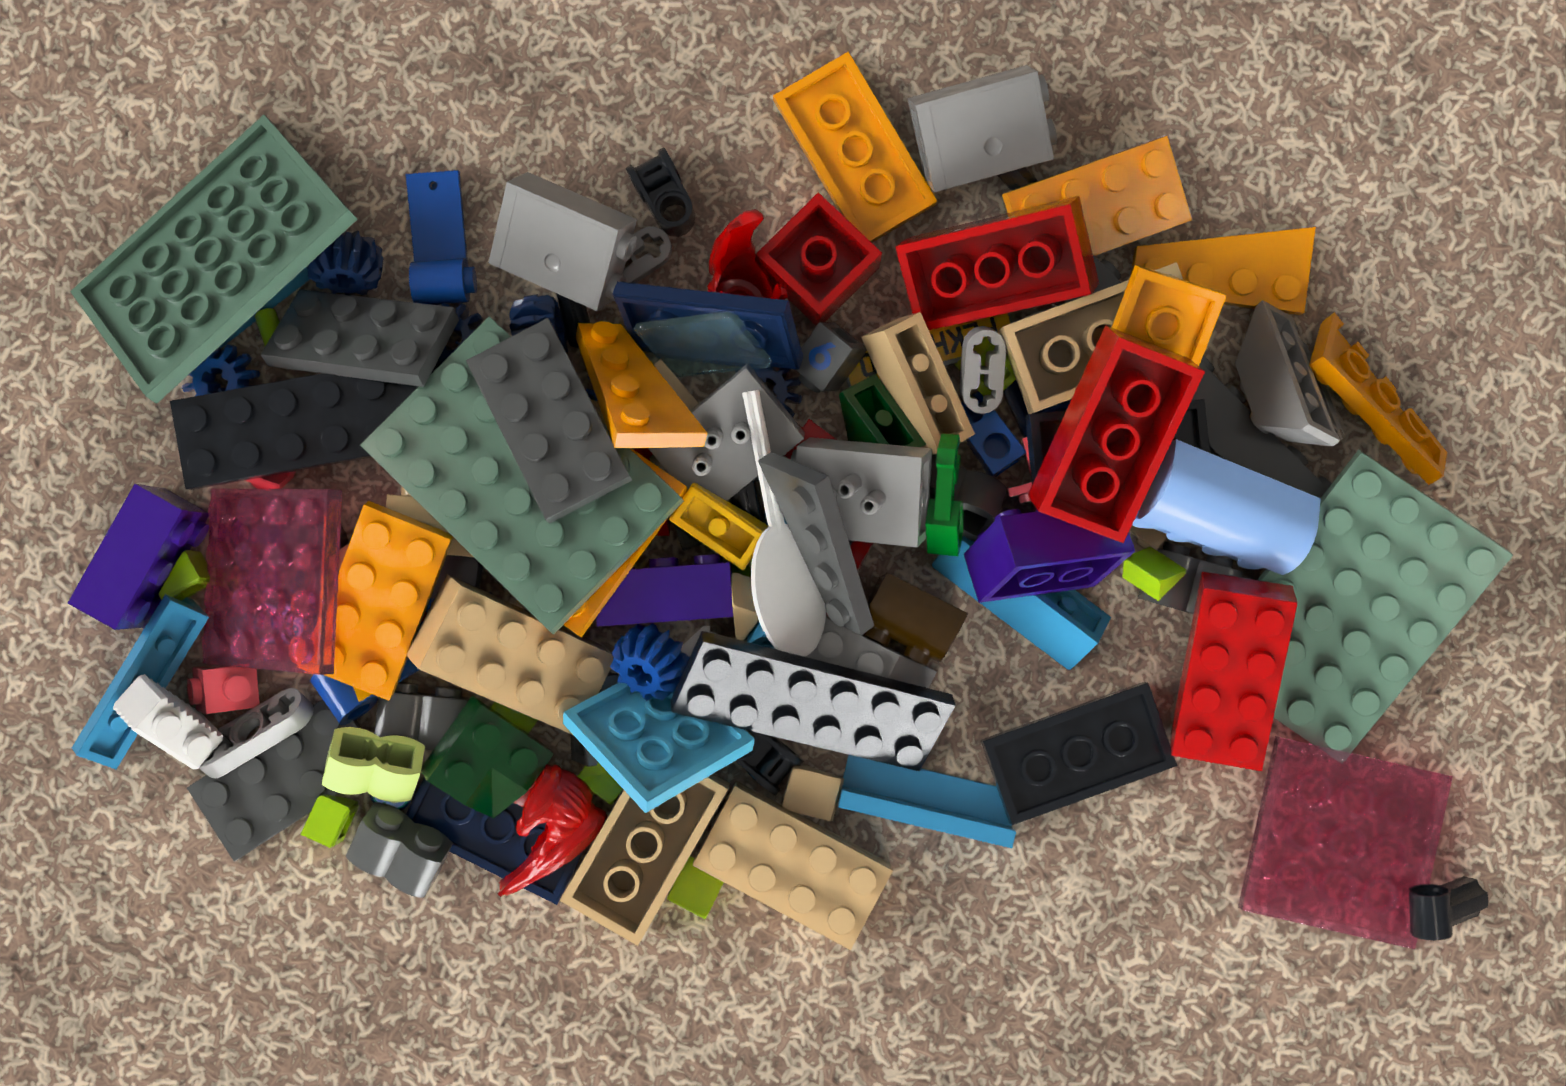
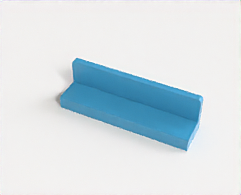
(1056, 622)
(156, 655)
(926, 800)

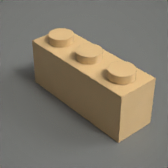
(917, 378)

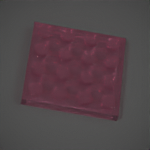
(273, 579)
(1343, 841)

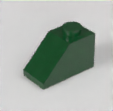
(875, 416)

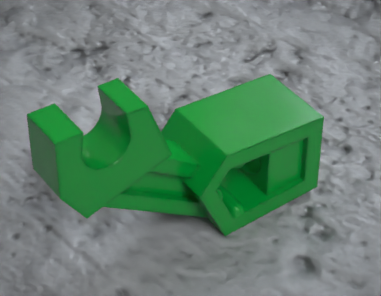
(944, 514)

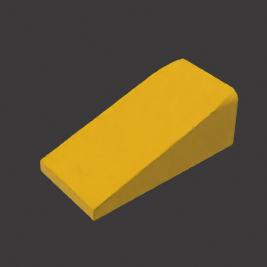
(719, 525)

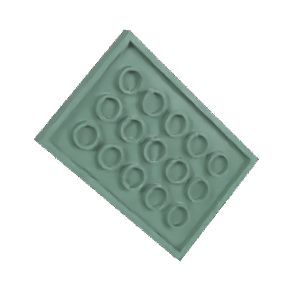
(211, 258)
(463, 473)
(1374, 600)

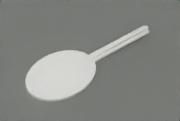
(781, 583)

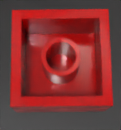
(819, 259)

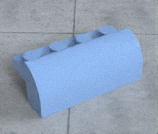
(1230, 510)

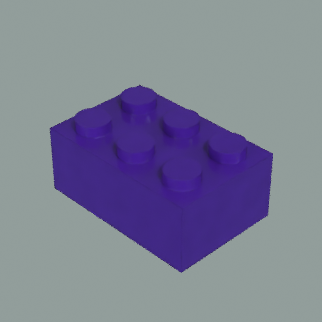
(138, 556)
(1039, 556)
(671, 592)

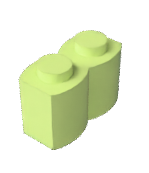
(373, 764)

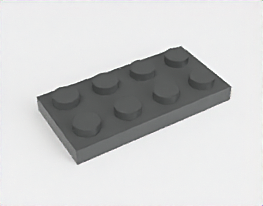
(361, 337)
(548, 421)
(270, 788)

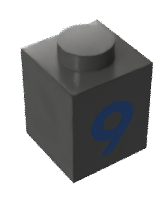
(829, 357)

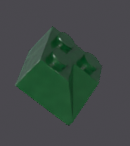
(485, 760)

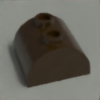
(913, 619)

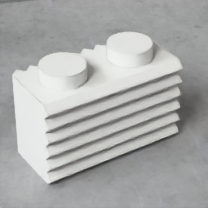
(168, 722)

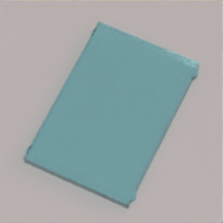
(703, 344)

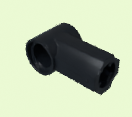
(1439, 907)

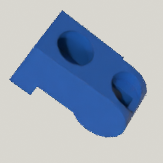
(993, 441)

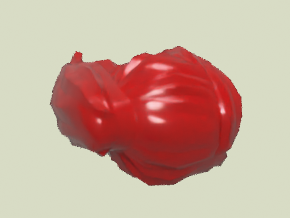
(735, 261)
(570, 820)

